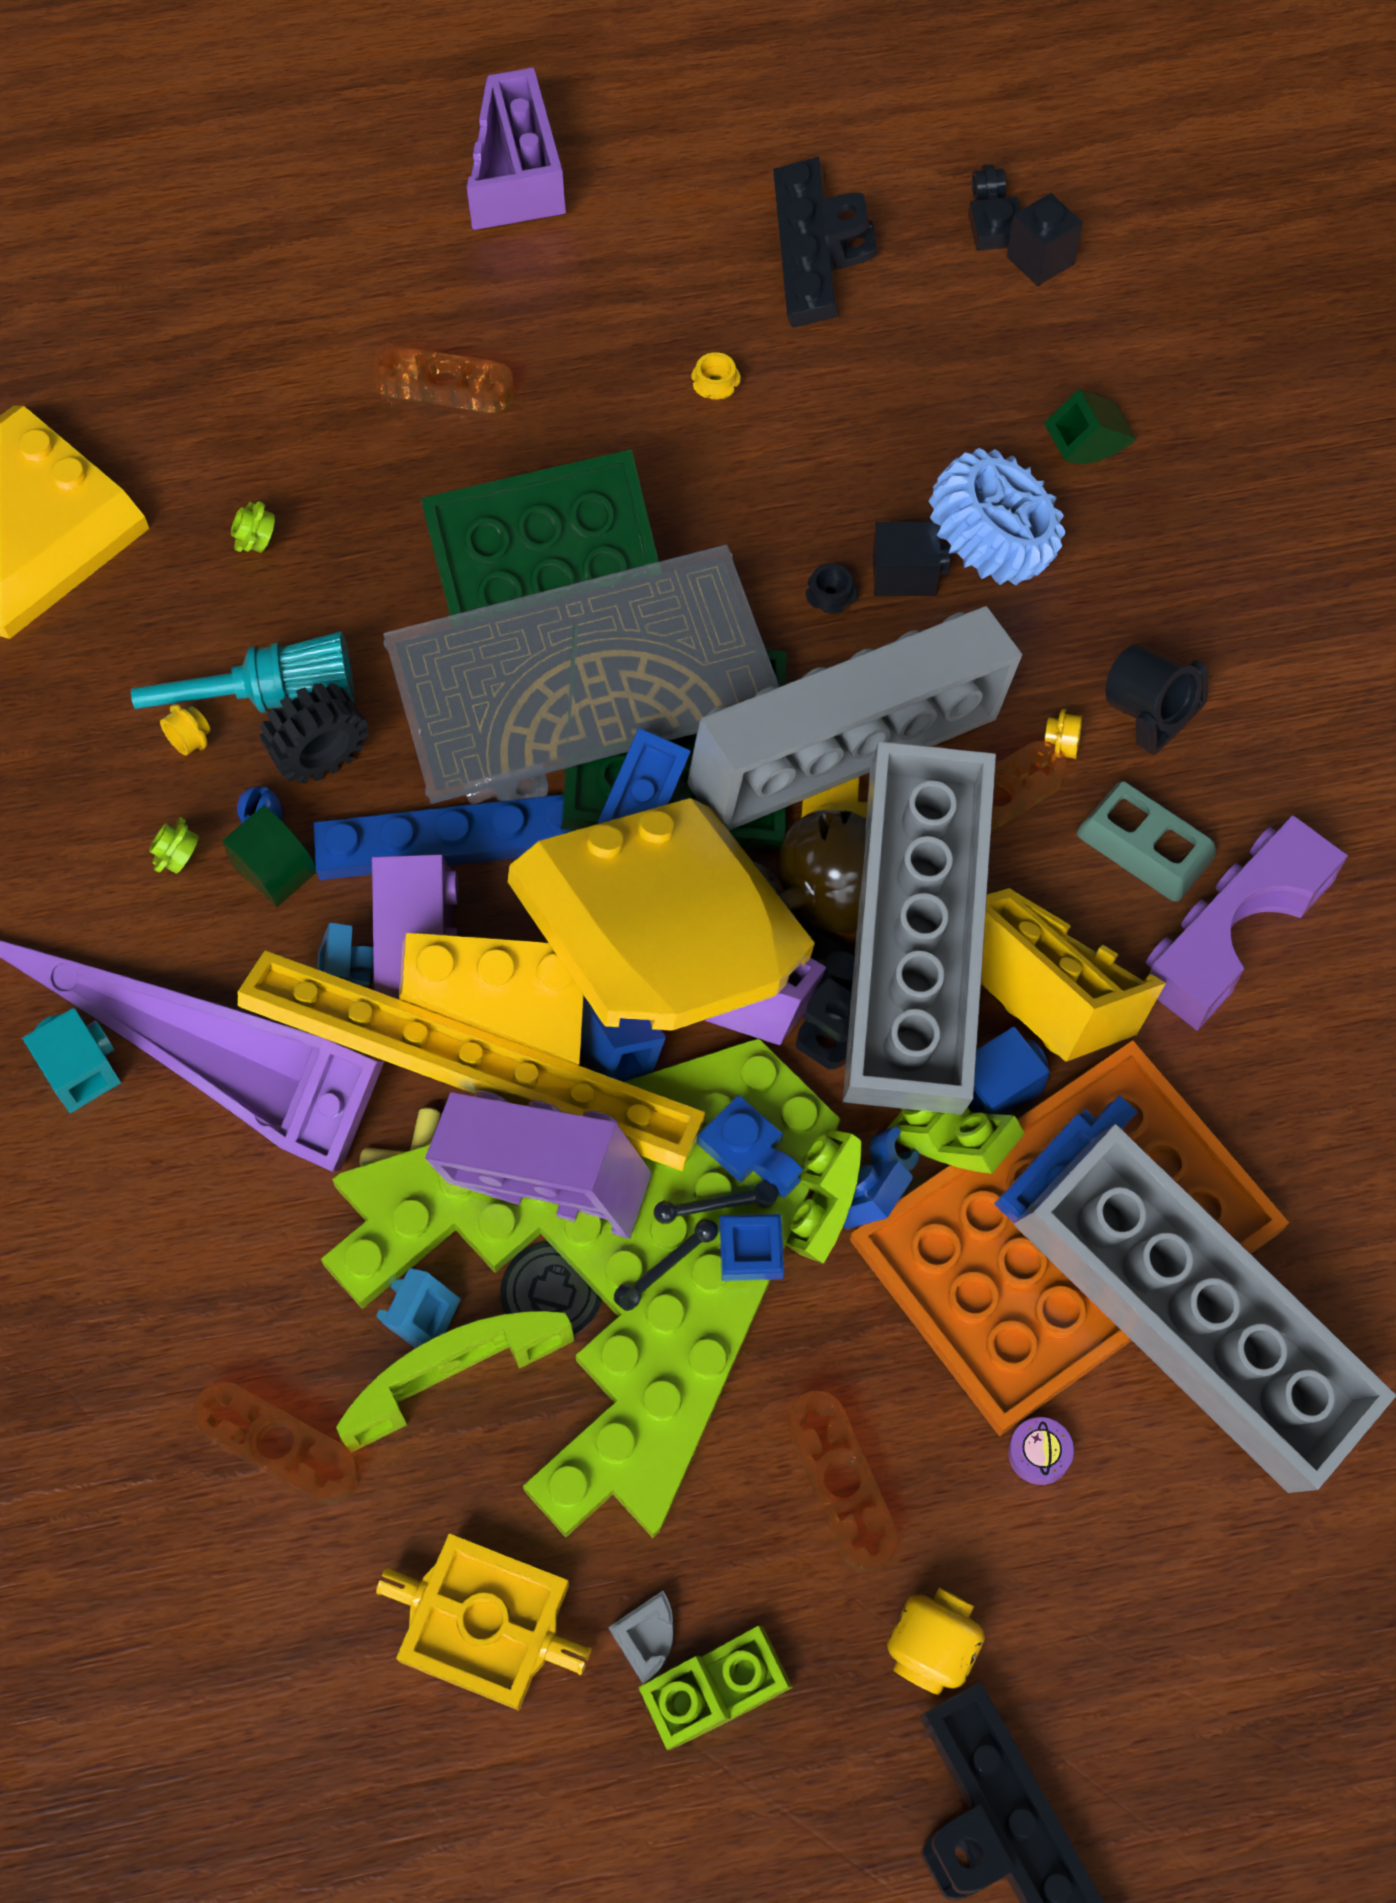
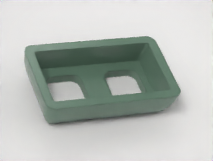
(1136, 849)

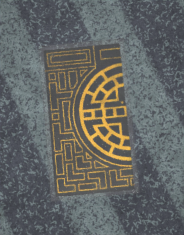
(576, 671)

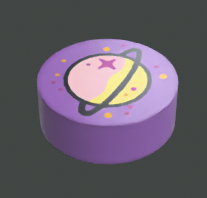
(1040, 1451)

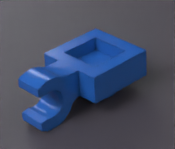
(747, 1143)
(883, 1182)

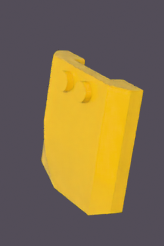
(55, 519)
(660, 916)

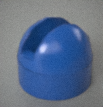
(261, 795)

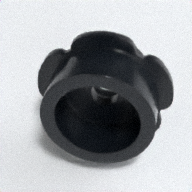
(831, 578)

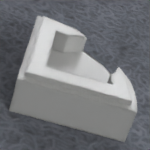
(646, 1636)

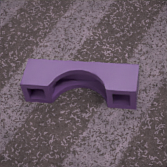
(1284, 877)

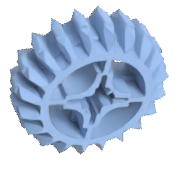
(996, 516)

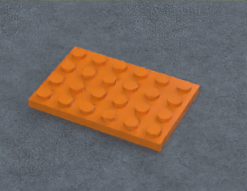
(989, 1297)

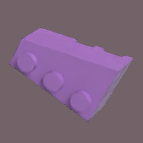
(515, 156)
(541, 1156)

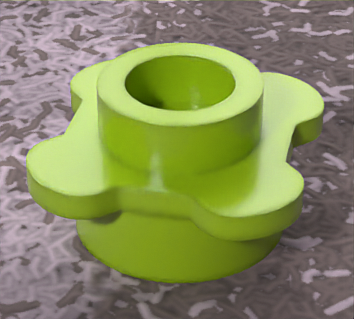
(252, 527)
(173, 846)

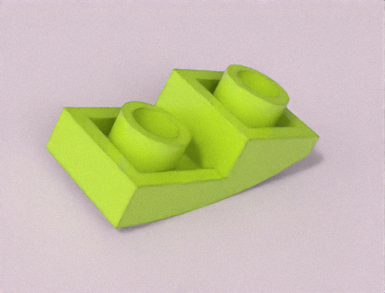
(964, 1141)
(832, 1174)
(715, 1688)

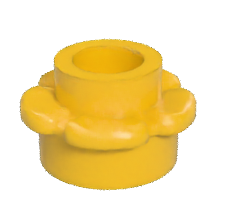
(715, 376)
(185, 729)
(1064, 733)

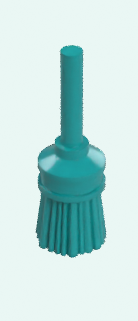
(264, 677)

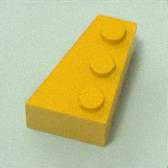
(1055, 983)
(497, 987)

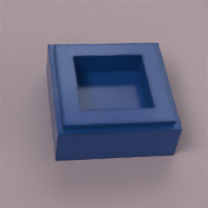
(751, 1247)

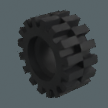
(313, 732)

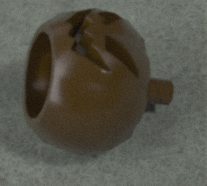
(824, 869)

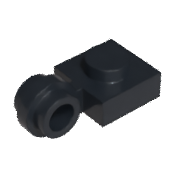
(991, 211)

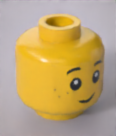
(935, 1641)

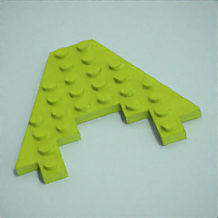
(683, 1337)

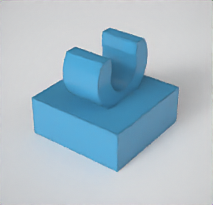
(341, 959)
(419, 1308)

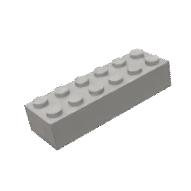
(829, 722)
(920, 929)
(1205, 1311)

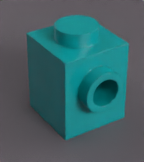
(73, 1058)

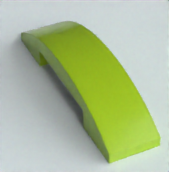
(524, 1333)

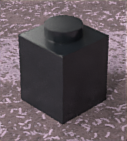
(1044, 239)
(908, 559)

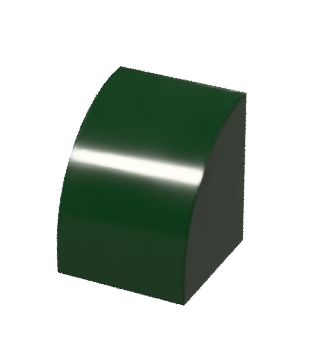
(1088, 428)
(269, 856)

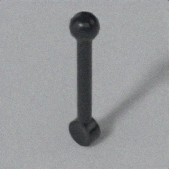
(763, 1196)
(629, 1295)

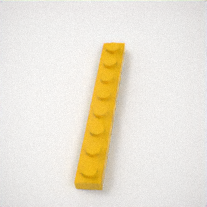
(463, 1054)

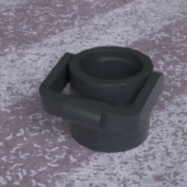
(1156, 692)

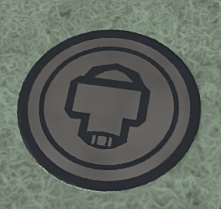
(545, 1282)

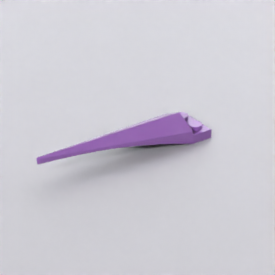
(271, 1075)

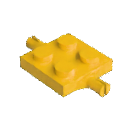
(483, 1621)

